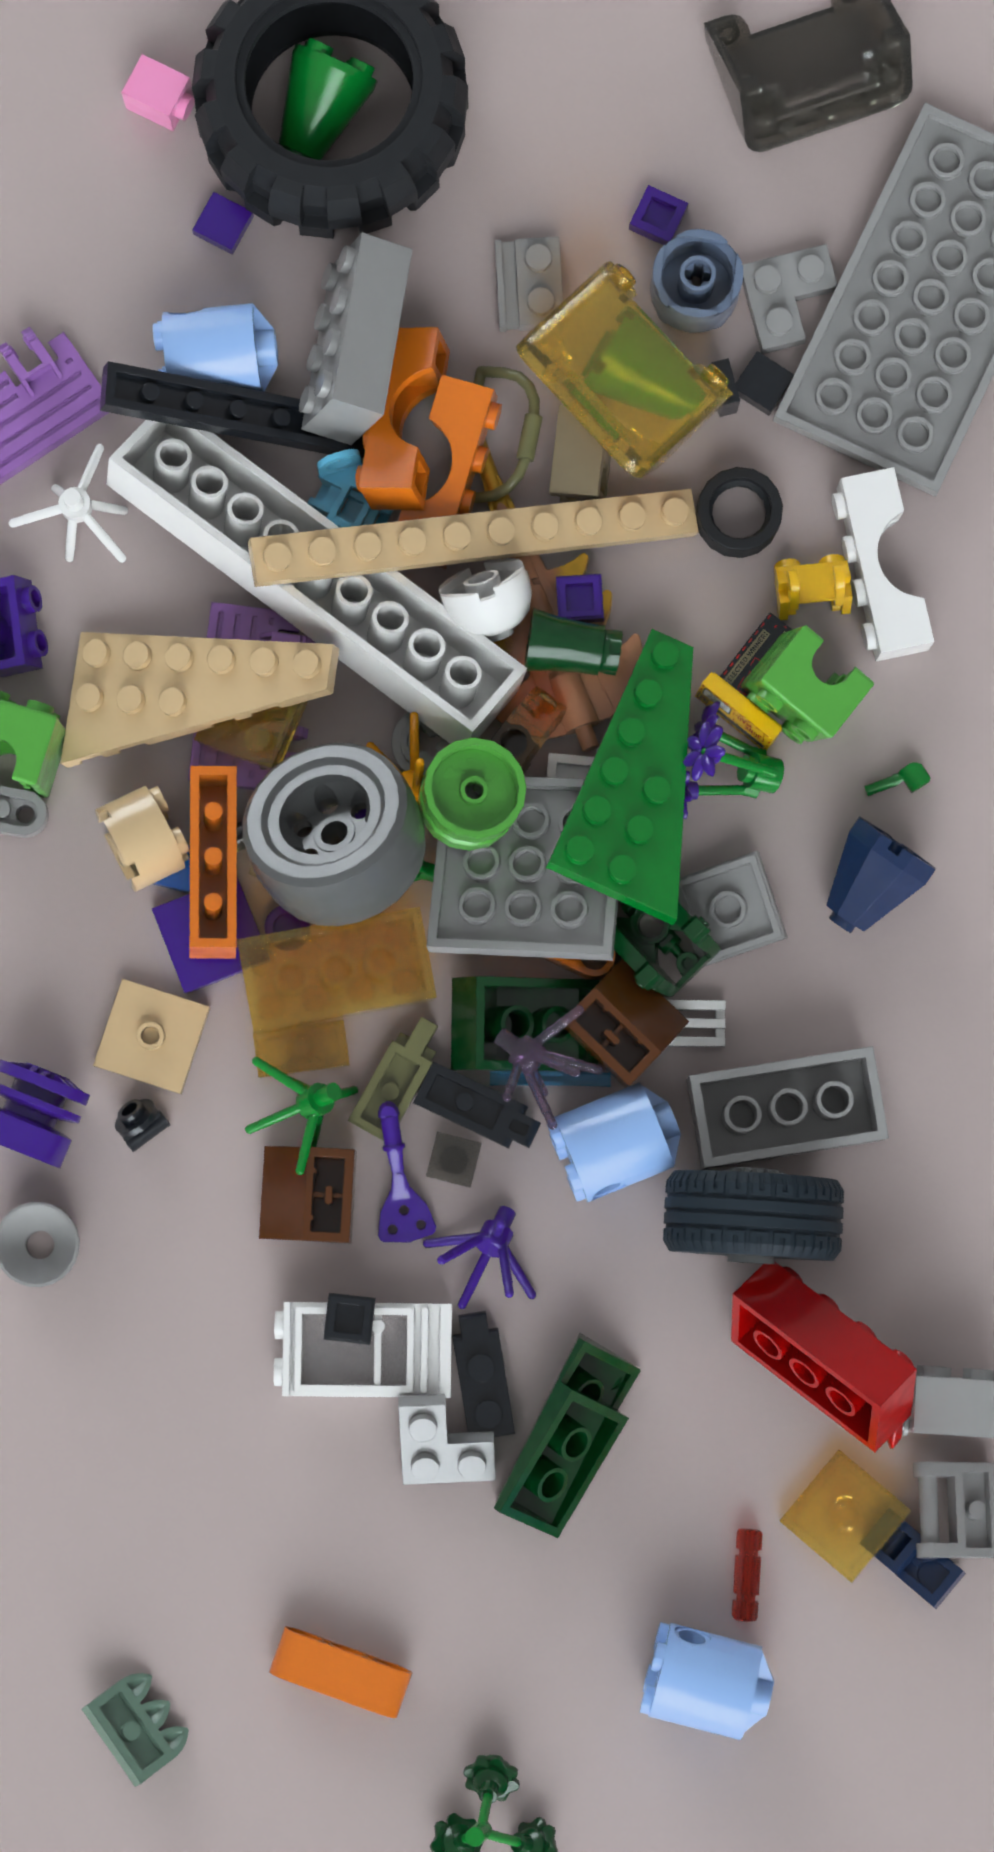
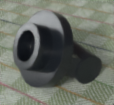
(140, 1122)

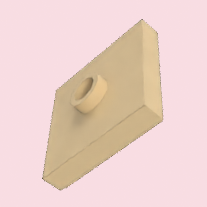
(151, 1036)

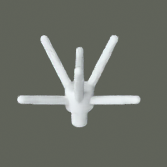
(76, 508)

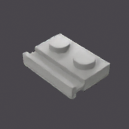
(527, 281)

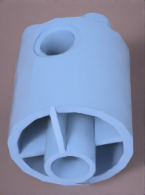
(219, 345)
(616, 1141)
(706, 1681)

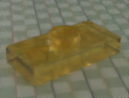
(303, 1048)

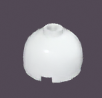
(489, 600)

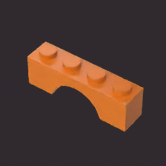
(463, 415)
(393, 470)

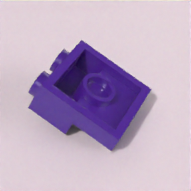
(20, 638)

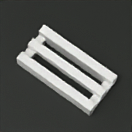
(718, 1023)

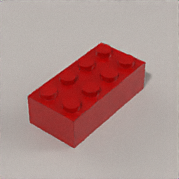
(823, 1354)

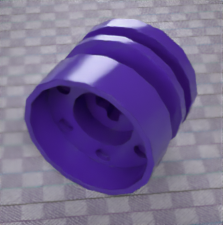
(33, 1111)

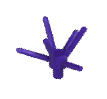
(493, 1242)

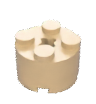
(142, 837)

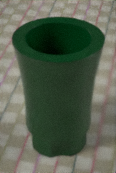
(571, 645)

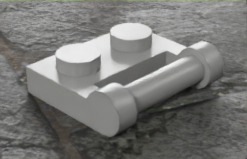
(969, 1509)

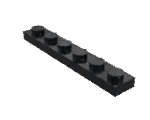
(211, 408)

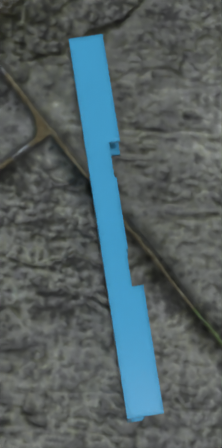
(555, 1078)

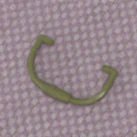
(529, 432)

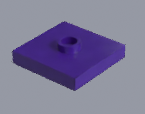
(174, 925)

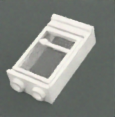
(405, 1358)

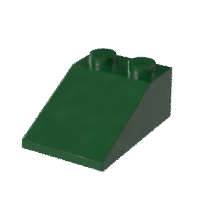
(520, 1005)

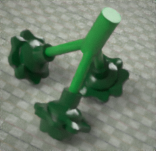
(492, 1780)

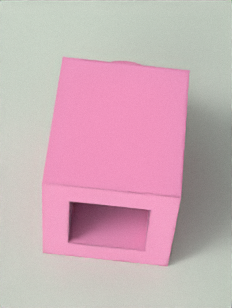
(158, 93)

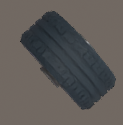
(753, 1215)

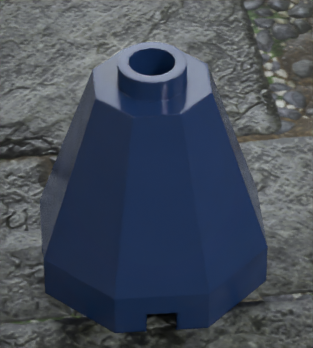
(873, 877)

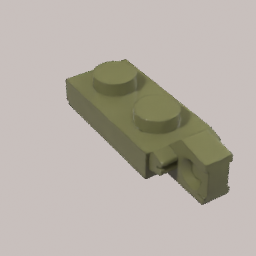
(396, 1077)

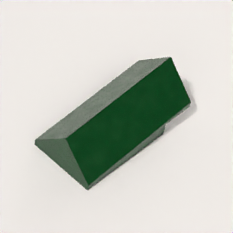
(568, 1438)

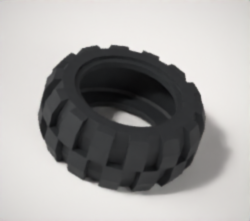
(346, 191)

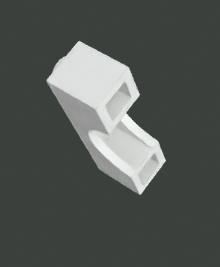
(895, 620)

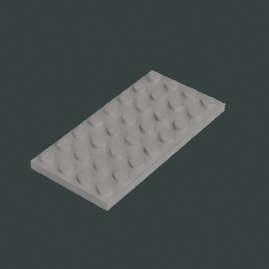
(912, 315)

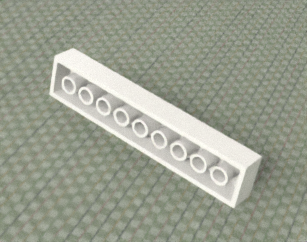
(378, 620)

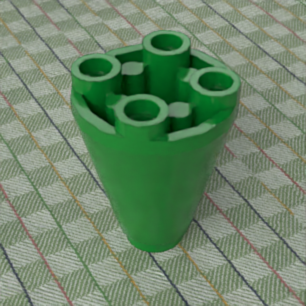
(321, 98)

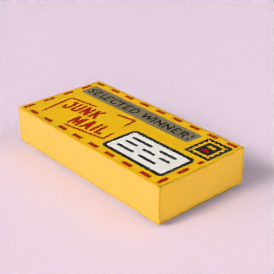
(739, 711)

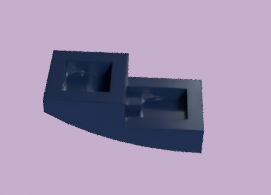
(926, 1576)

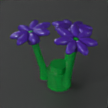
(754, 769)

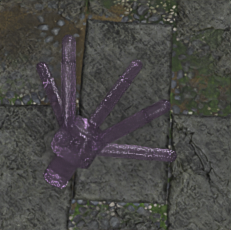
(529, 1054)

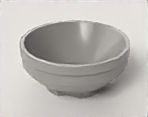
(14, 1236)

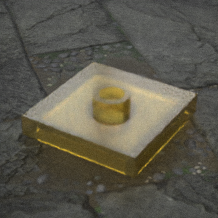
(845, 1516)

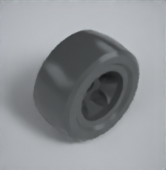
(345, 864)

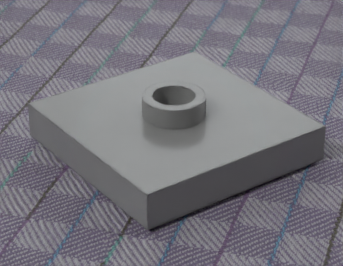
(736, 904)

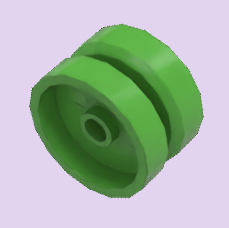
(456, 772)

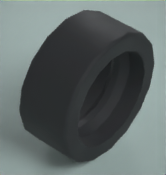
(744, 478)

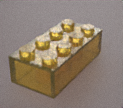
(336, 970)

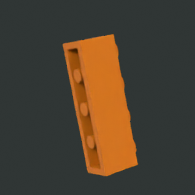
(213, 862)

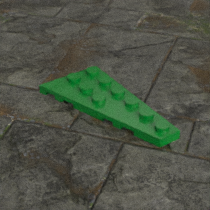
(631, 804)

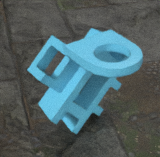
(338, 479)

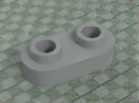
(12, 802)

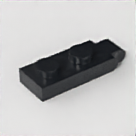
(475, 1107)
(482, 1376)

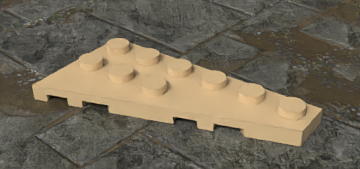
(171, 686)

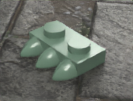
(133, 1728)

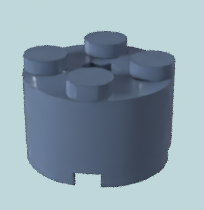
(720, 272)

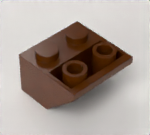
(625, 1024)
(308, 1205)

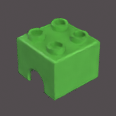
(792, 692)
(35, 739)

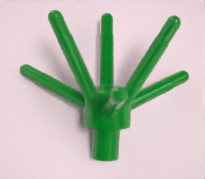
(311, 1102)

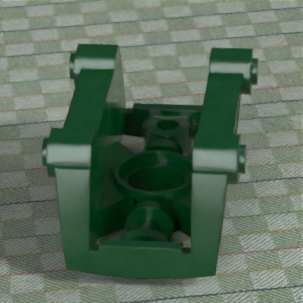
(642, 952)

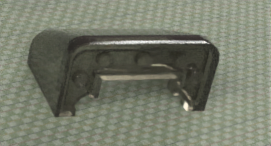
(812, 70)

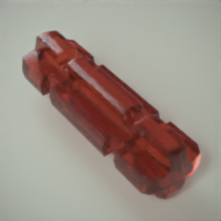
(747, 1575)

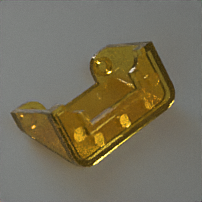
(622, 372)

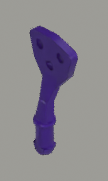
(400, 1191)

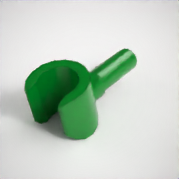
(912, 775)

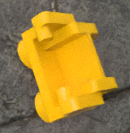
(812, 583)

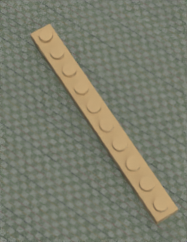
(471, 537)

